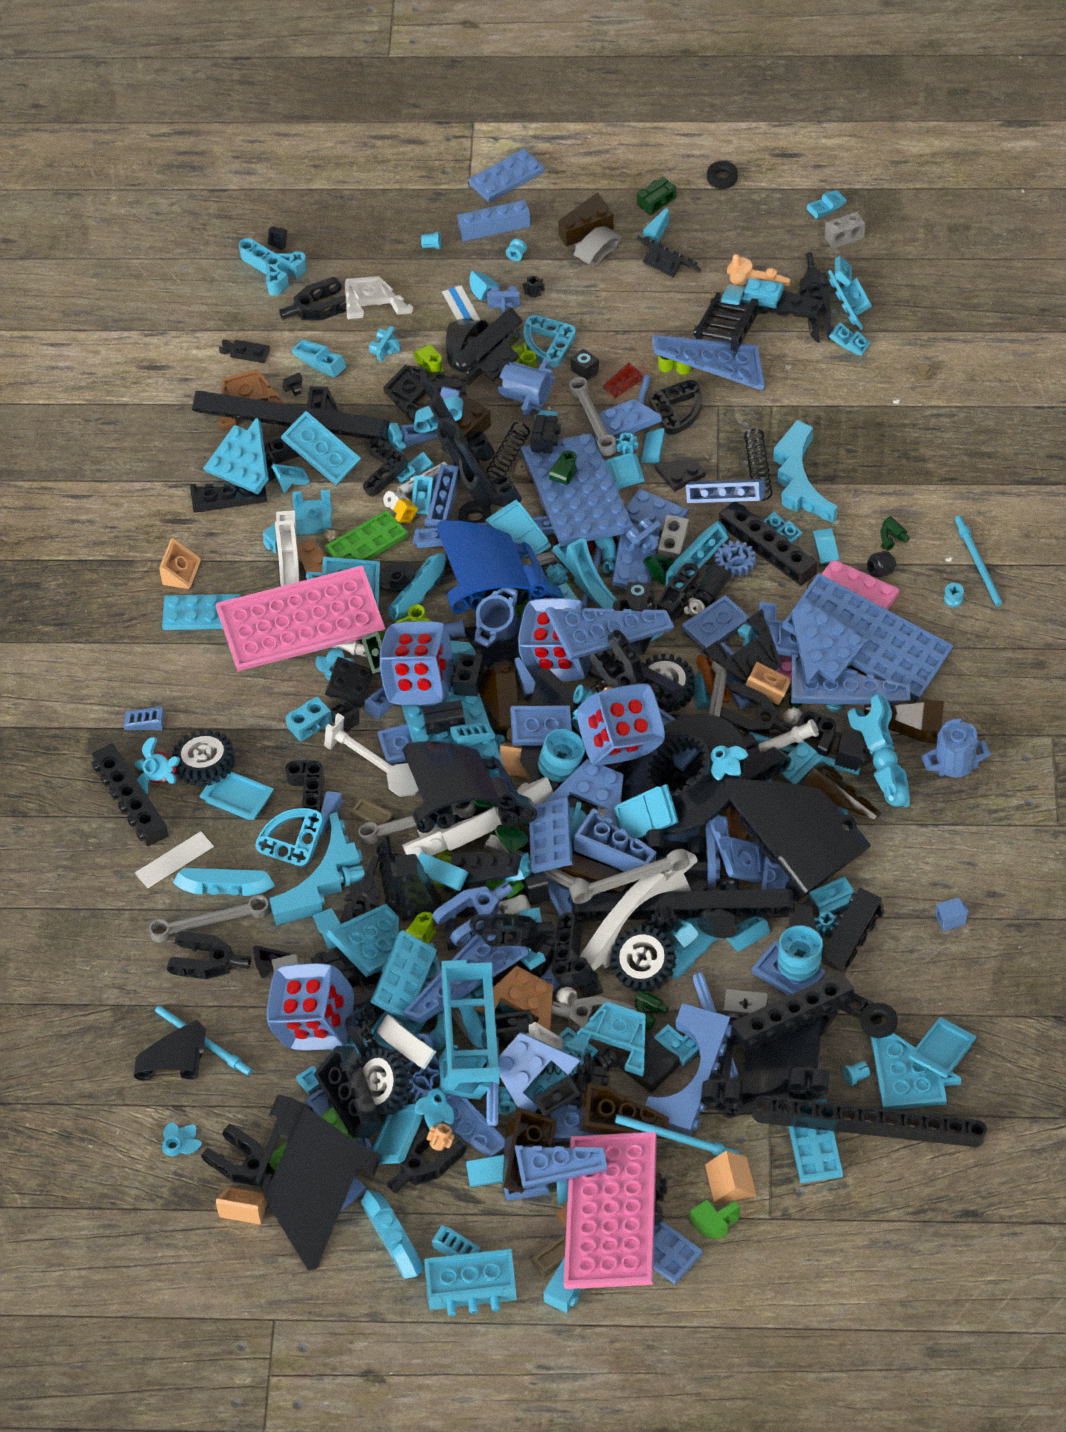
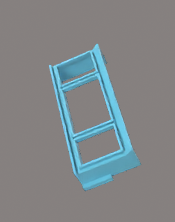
(457, 971)

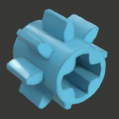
(626, 443)
(557, 574)
(826, 923)

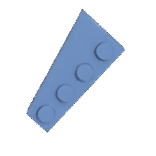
(611, 845)

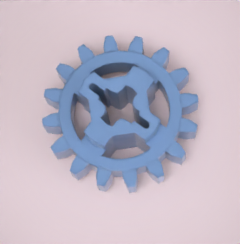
(735, 558)

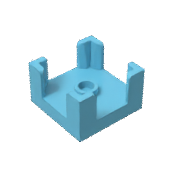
(313, 515)
(468, 1090)

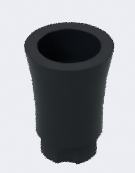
(711, 584)

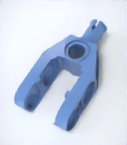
(470, 898)

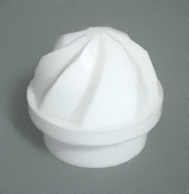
(792, 715)
(566, 996)

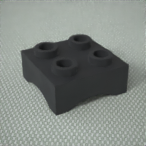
(349, 681)
(658, 1064)

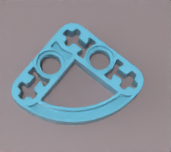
(539, 325)
(300, 846)

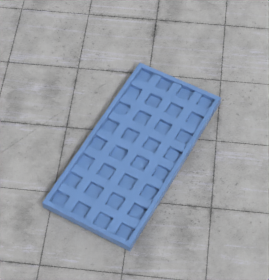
(589, 503)
(893, 646)

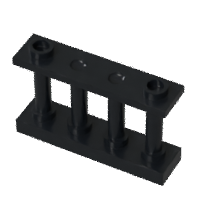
(739, 329)

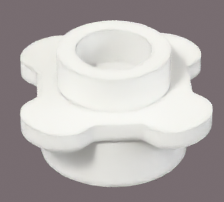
(694, 603)

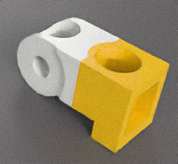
(401, 505)

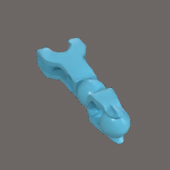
(876, 733)

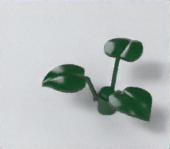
(511, 837)

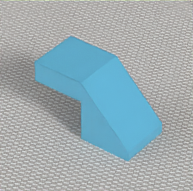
(324, 921)

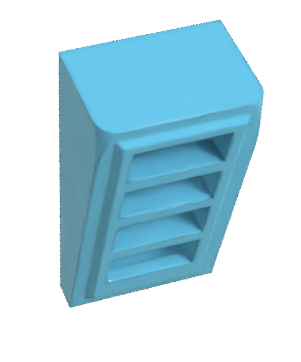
(657, 226)
(462, 736)
(682, 933)
(451, 1235)

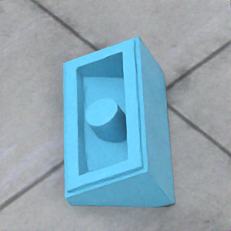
(653, 446)
(701, 693)
(749, 932)
(485, 1171)

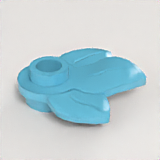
(326, 664)
(729, 761)
(434, 1111)
(182, 1138)

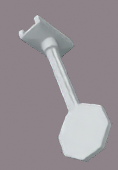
(398, 776)

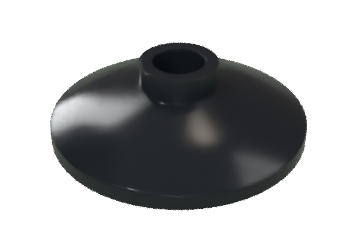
(396, 576)

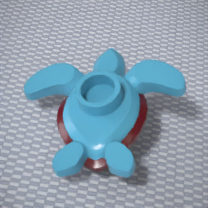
(157, 766)

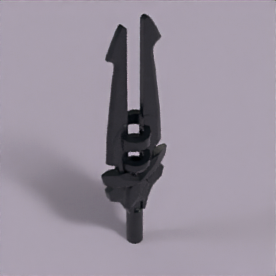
(813, 281)
(362, 894)

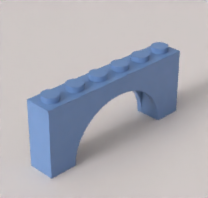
(709, 1034)

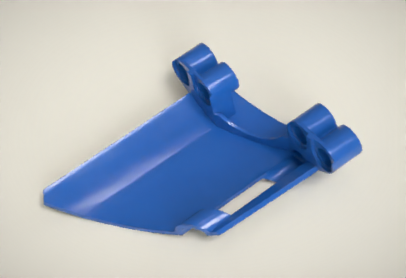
(489, 560)

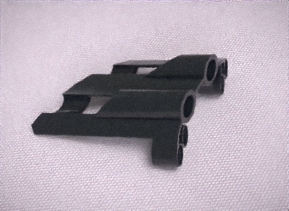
(467, 454)

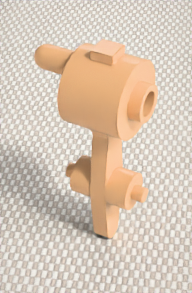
(741, 270)

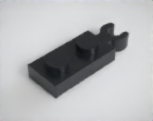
(245, 350)

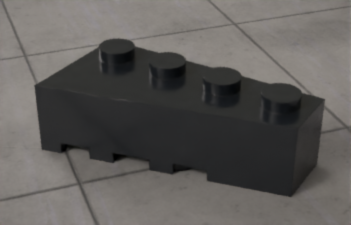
(414, 887)
(852, 930)
(349, 1092)

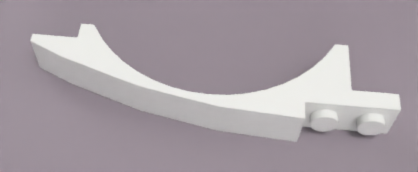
(287, 547)
(474, 827)
(600, 945)

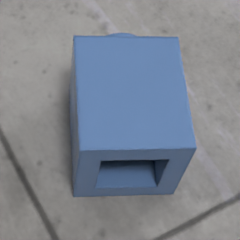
(951, 914)

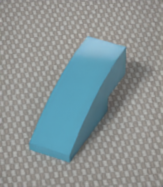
(319, 358)

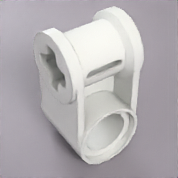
(513, 906)

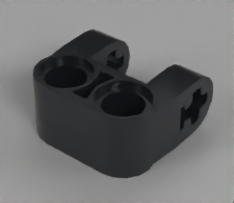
(825, 737)

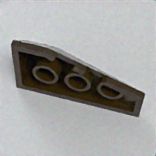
(500, 691)
(916, 720)
(841, 794)
(592, 871)
(603, 1104)
(525, 1130)

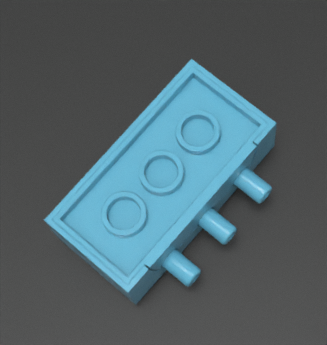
(470, 1280)

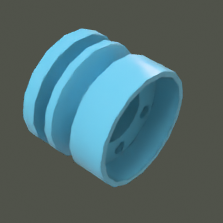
(560, 754)
(799, 953)

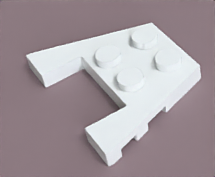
(370, 292)

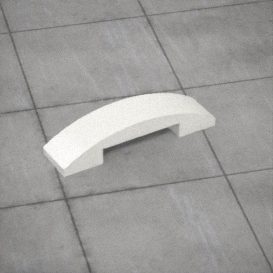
(405, 1041)

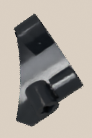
(458, 333)
(697, 874)
(176, 1051)

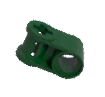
(564, 468)

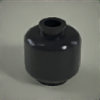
(881, 564)

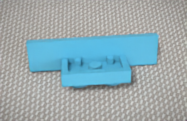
(854, 298)

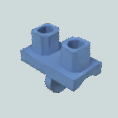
(503, 299)
(646, 536)

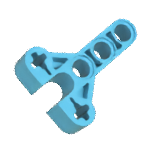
(272, 264)

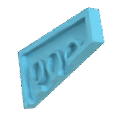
(687, 955)

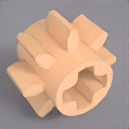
(440, 1137)

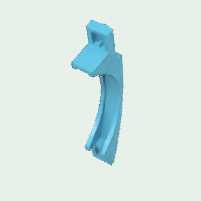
(579, 562)

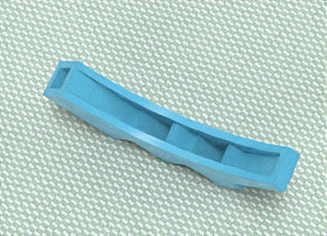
(798, 490)
(309, 895)

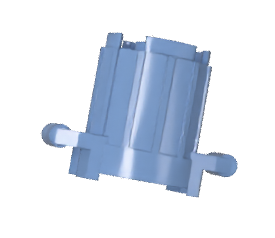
(527, 384)
(497, 617)
(956, 750)

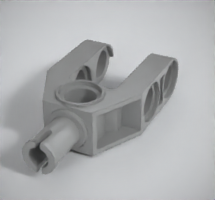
(585, 1006)

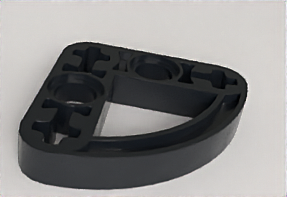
(666, 401)

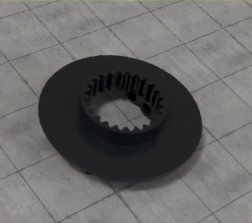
(703, 797)

